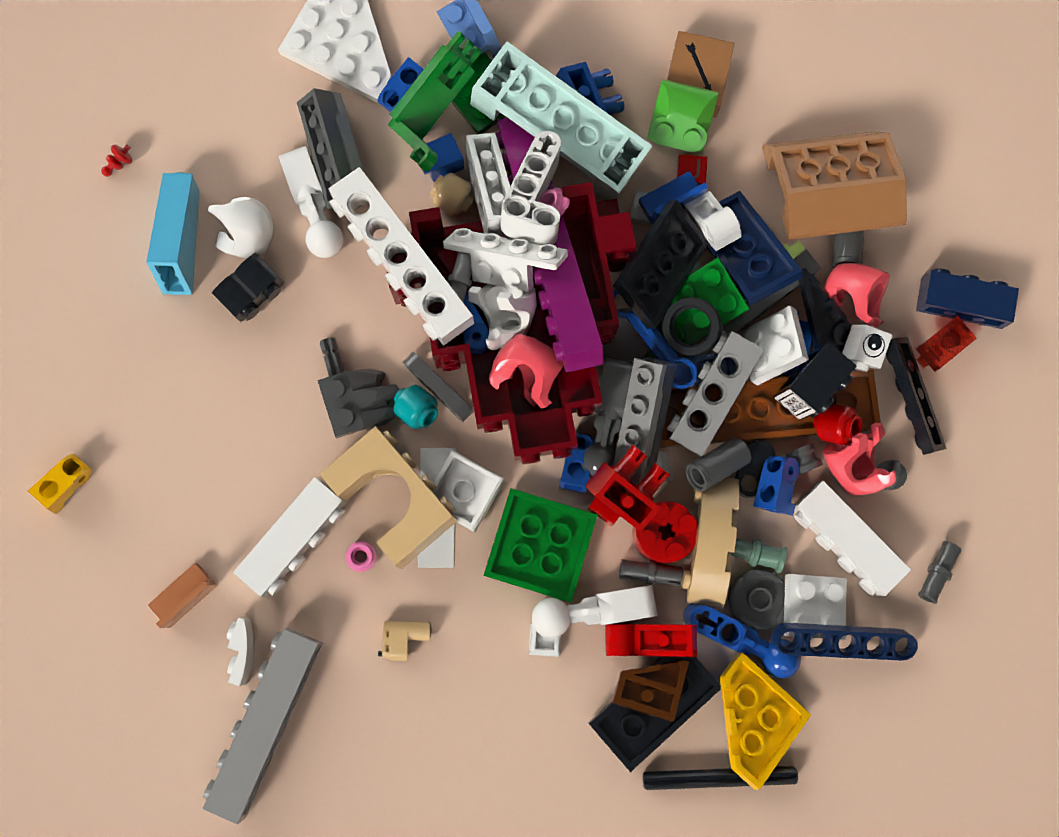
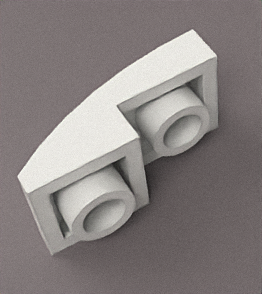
(241, 640)

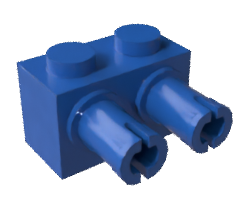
(587, 84)

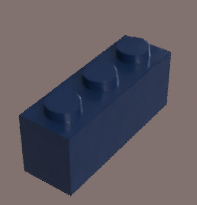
(967, 297)

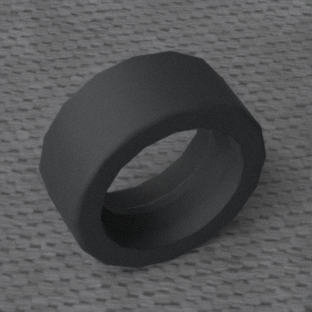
(672, 314)

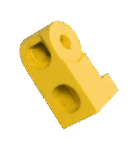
(61, 482)

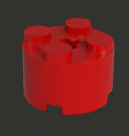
(680, 525)

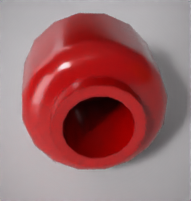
(838, 424)

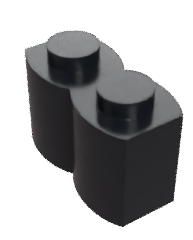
(248, 288)

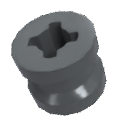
(806, 458)

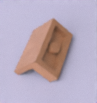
(181, 596)

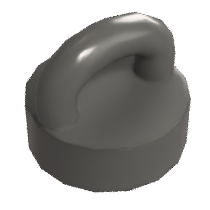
(901, 474)

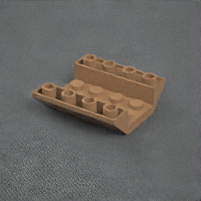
(839, 183)

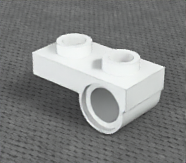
(714, 222)

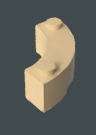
(715, 541)

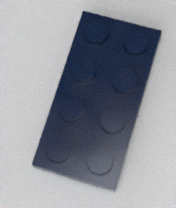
(757, 259)

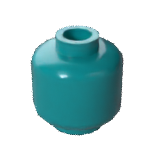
(415, 407)

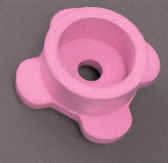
(555, 199)

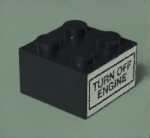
(815, 382)

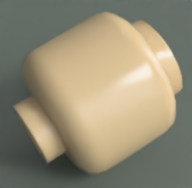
(452, 194)

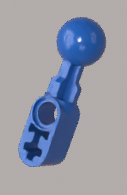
(743, 640)

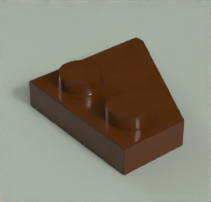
(652, 689)

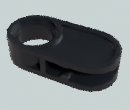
(759, 451)

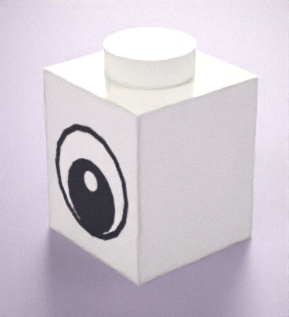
(866, 347)

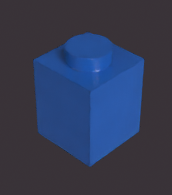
(449, 157)

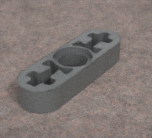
(438, 386)

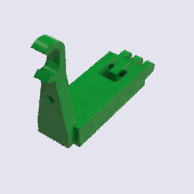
(432, 95)

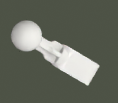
(323, 236)
(553, 617)

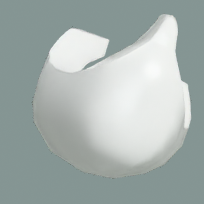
(248, 224)
(506, 311)

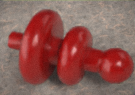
(120, 155)

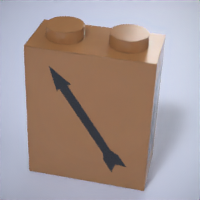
(701, 63)

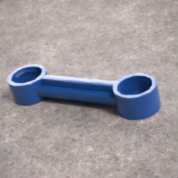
(659, 346)

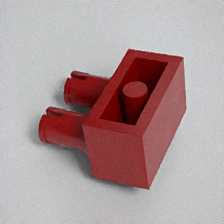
(628, 500)

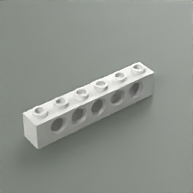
(358, 190)

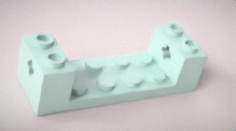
(543, 102)

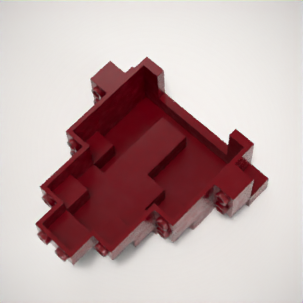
(601, 244)

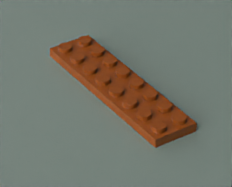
(761, 417)

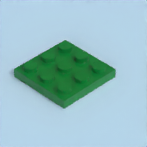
(540, 545)

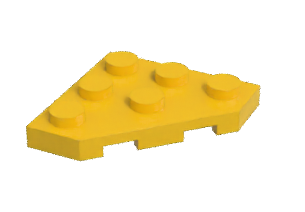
(758, 720)

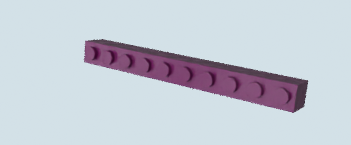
(563, 288)

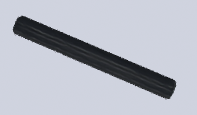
(712, 778)

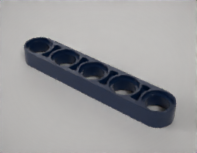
(833, 633)

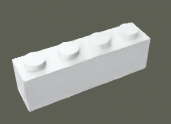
(290, 538)
(850, 540)

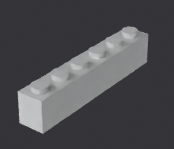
(262, 725)

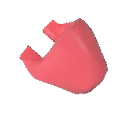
(865, 286)
(535, 364)
(855, 463)

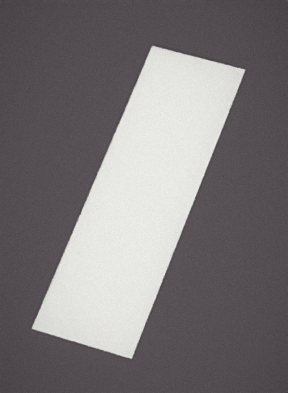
(441, 551)

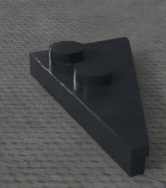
(823, 314)

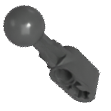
(608, 418)

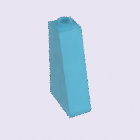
(174, 234)

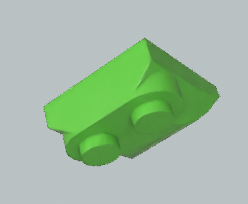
(682, 116)

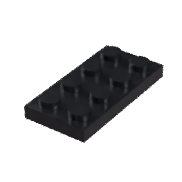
(661, 264)
(636, 734)

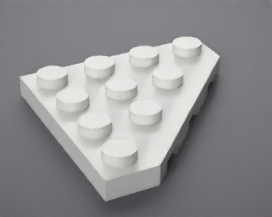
(340, 44)

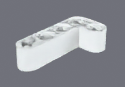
(521, 211)

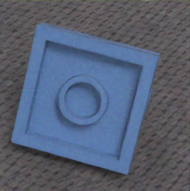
(472, 22)

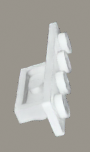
(504, 260)

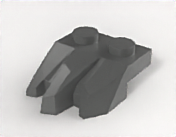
(357, 400)

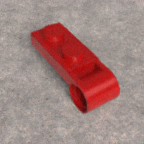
(651, 640)

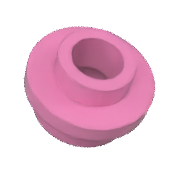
(352, 552)

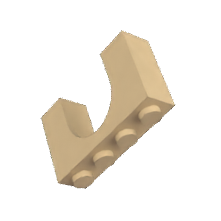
(426, 516)

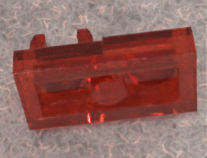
(945, 344)

